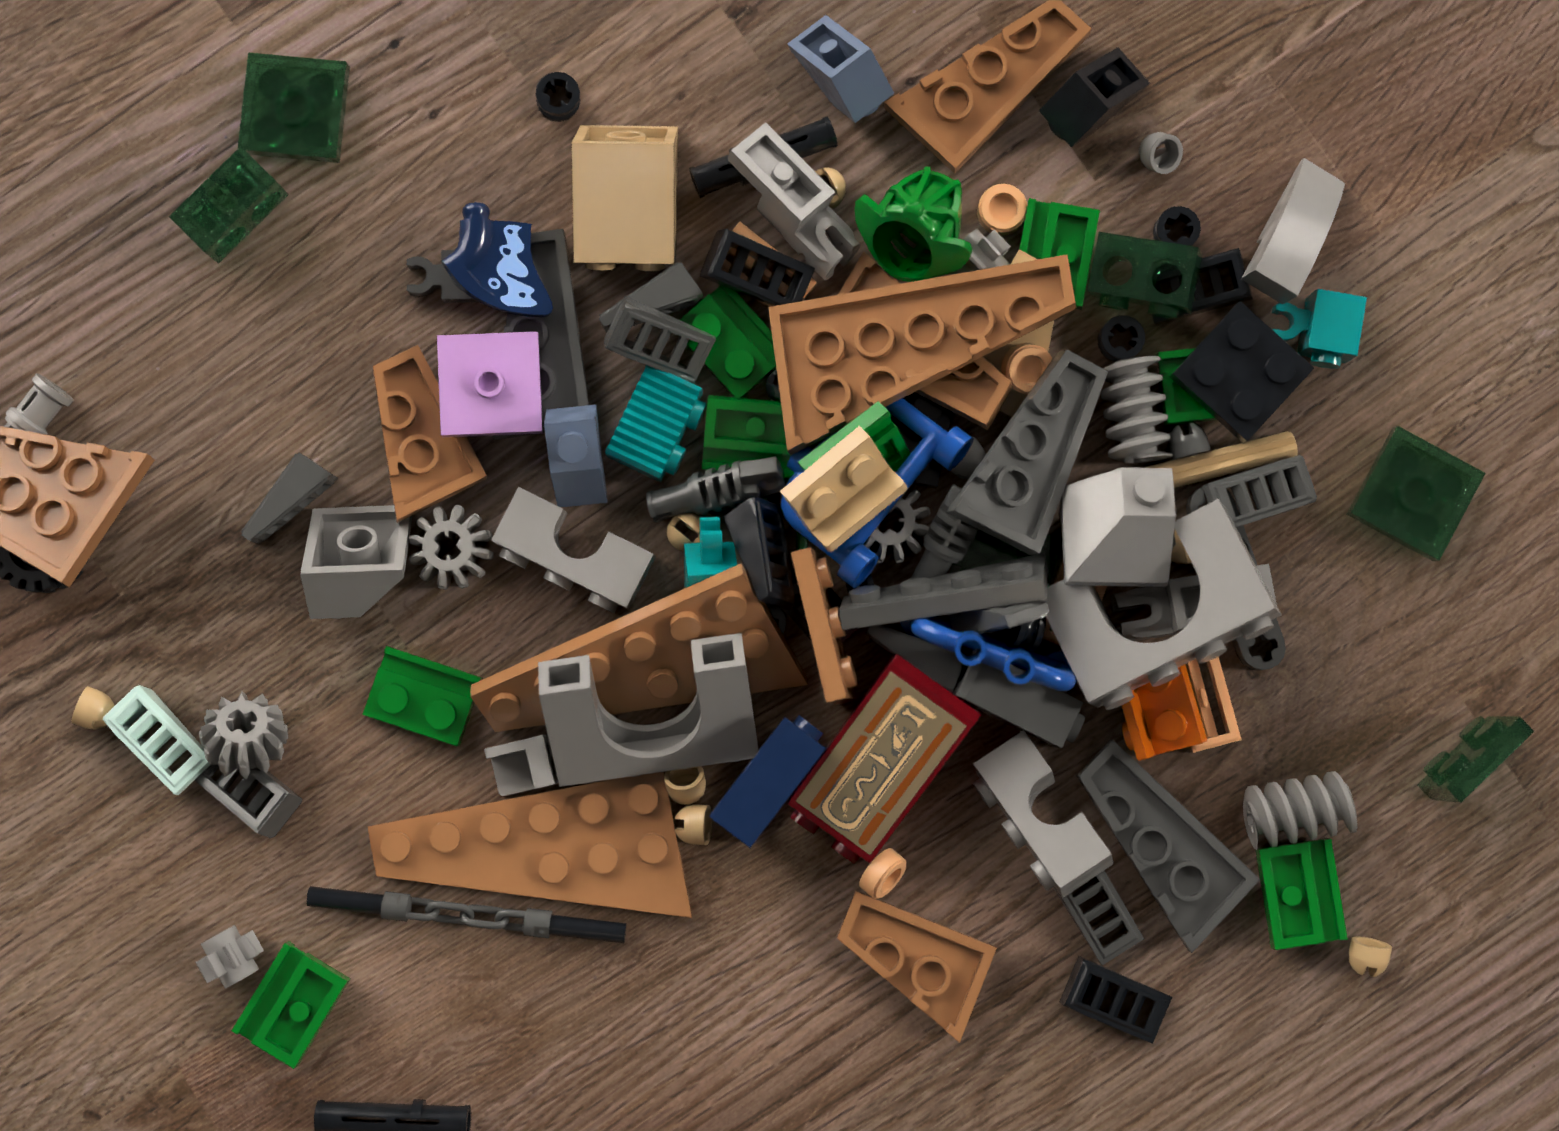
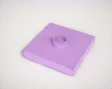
(489, 384)

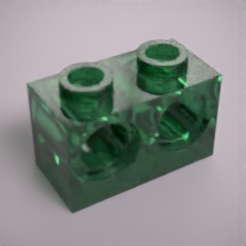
(228, 205)
(1148, 261)

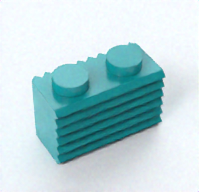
(656, 423)

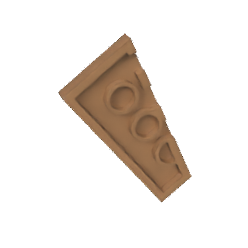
(975, 95)
(971, 391)

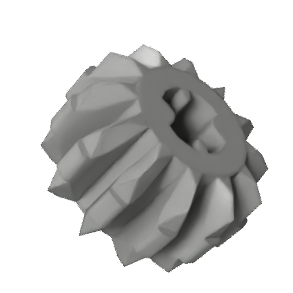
(894, 540)
(433, 549)
(243, 735)

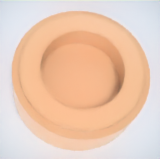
(1002, 209)
(1025, 365)
(883, 873)

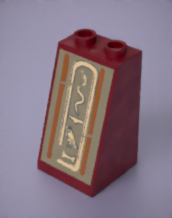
(881, 760)

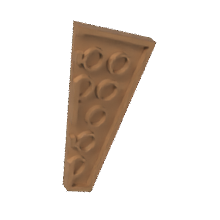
(892, 340)
(61, 498)
(648, 654)
(571, 844)

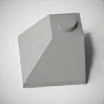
(1119, 528)
(352, 559)

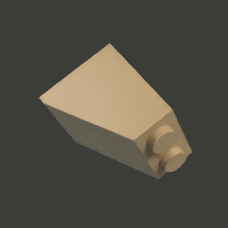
(625, 196)

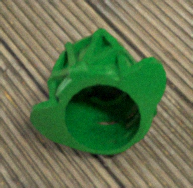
(928, 213)

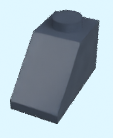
(842, 68)
(575, 455)

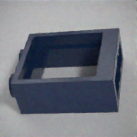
(769, 779)

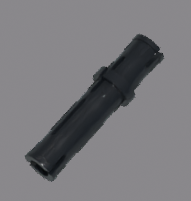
(803, 140)
(334, 1116)

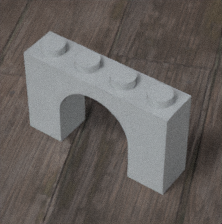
(1230, 605)
(597, 746)

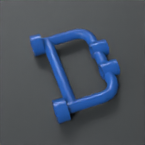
(937, 444)
(1046, 670)

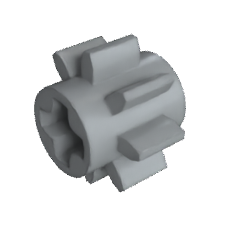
(986, 251)
(229, 956)

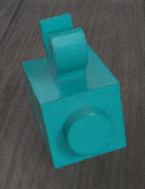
(1327, 326)
(709, 555)

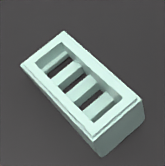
(129, 709)

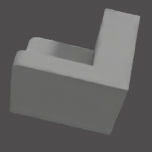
(523, 765)

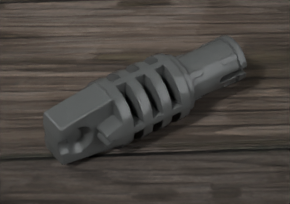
(718, 489)
(945, 541)

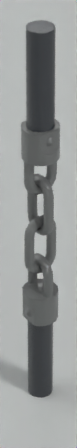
(399, 905)

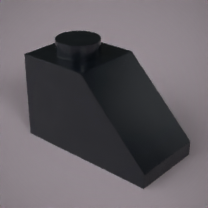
(1093, 96)

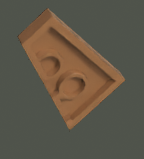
(419, 460)
(825, 627)
(921, 958)

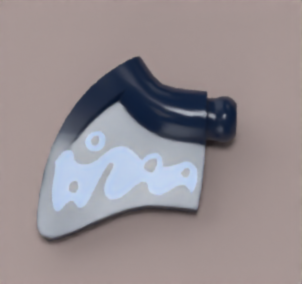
(497, 264)

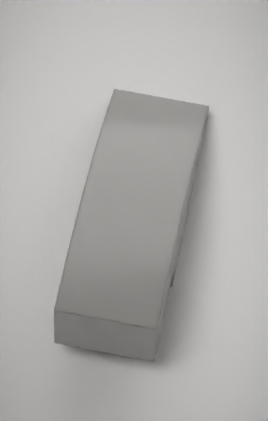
(1295, 233)

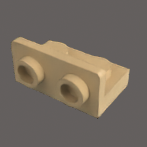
(843, 490)

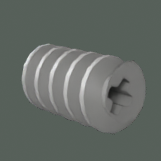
(1134, 411)
(1298, 807)

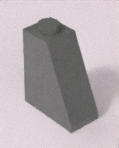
(1027, 707)

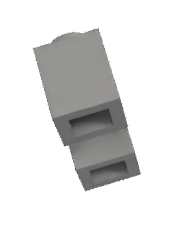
(532, 534)
(1064, 852)

